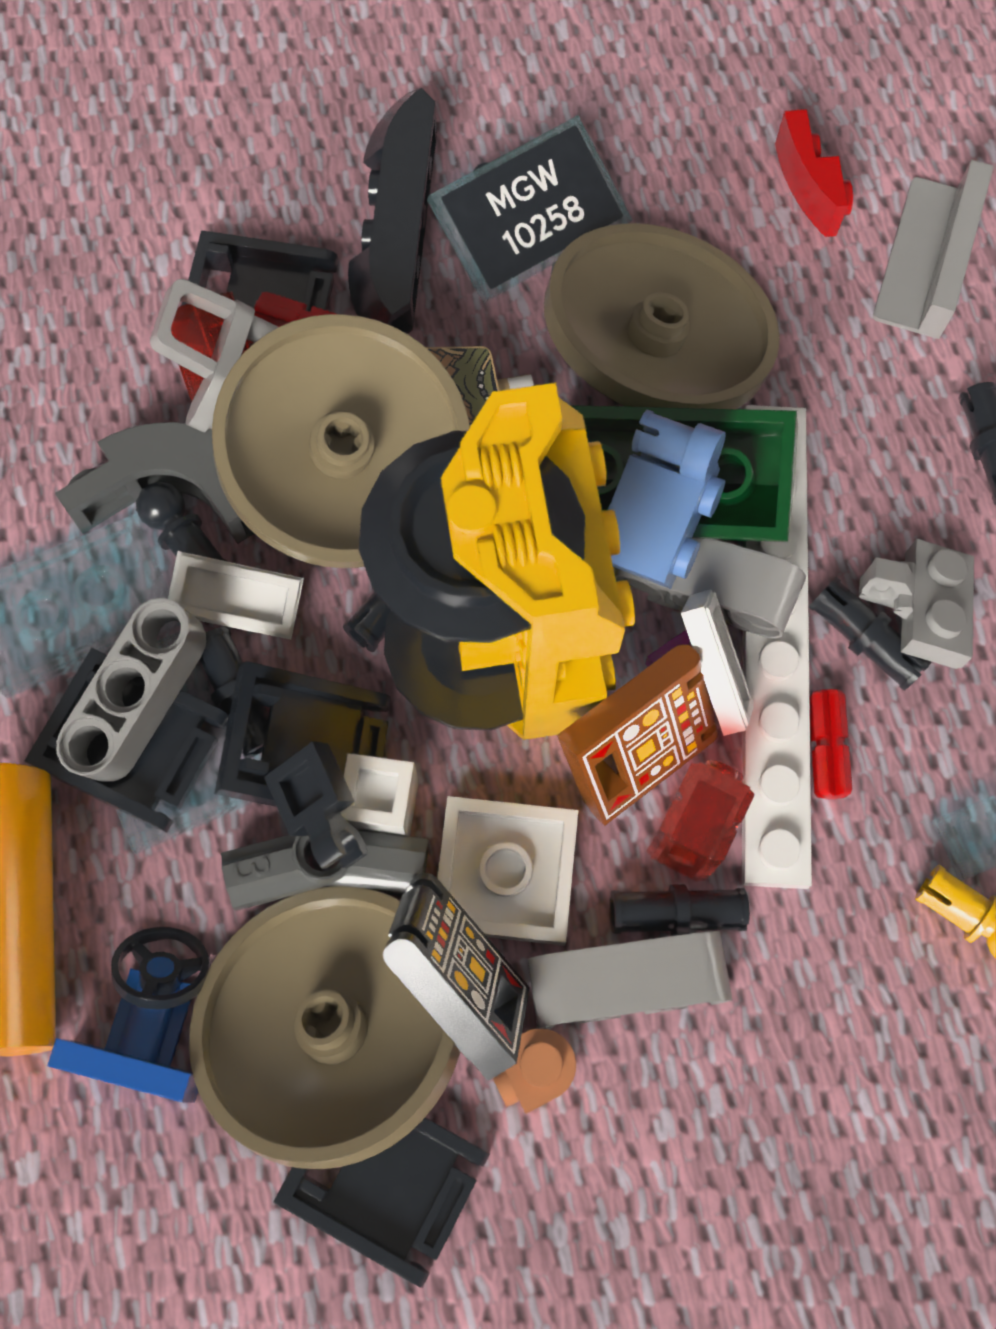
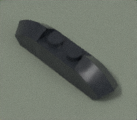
(401, 162)

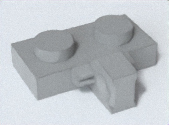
(933, 598)

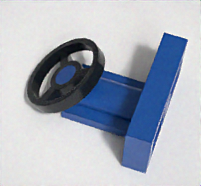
(145, 1022)

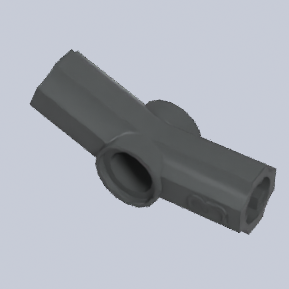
(283, 869)

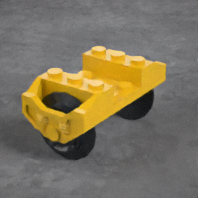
(499, 569)

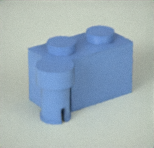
(665, 497)

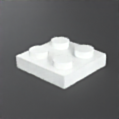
(510, 867)

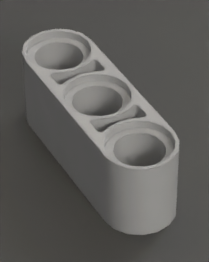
(751, 586)
(102, 703)
(629, 979)

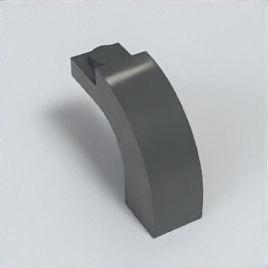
(144, 456)

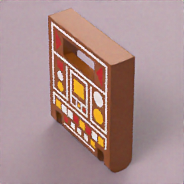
(649, 729)

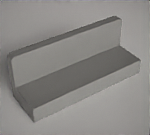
(932, 252)

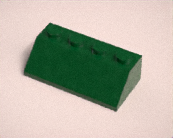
(754, 462)

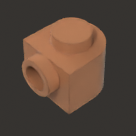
(541, 1073)

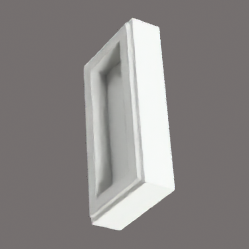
(236, 594)
(719, 661)

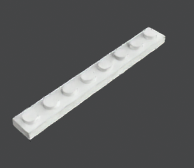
(778, 734)

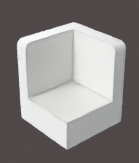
(382, 794)

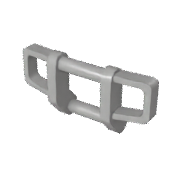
(237, 327)

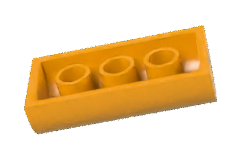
(26, 912)

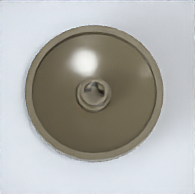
(660, 319)
(315, 423)
(312, 1037)

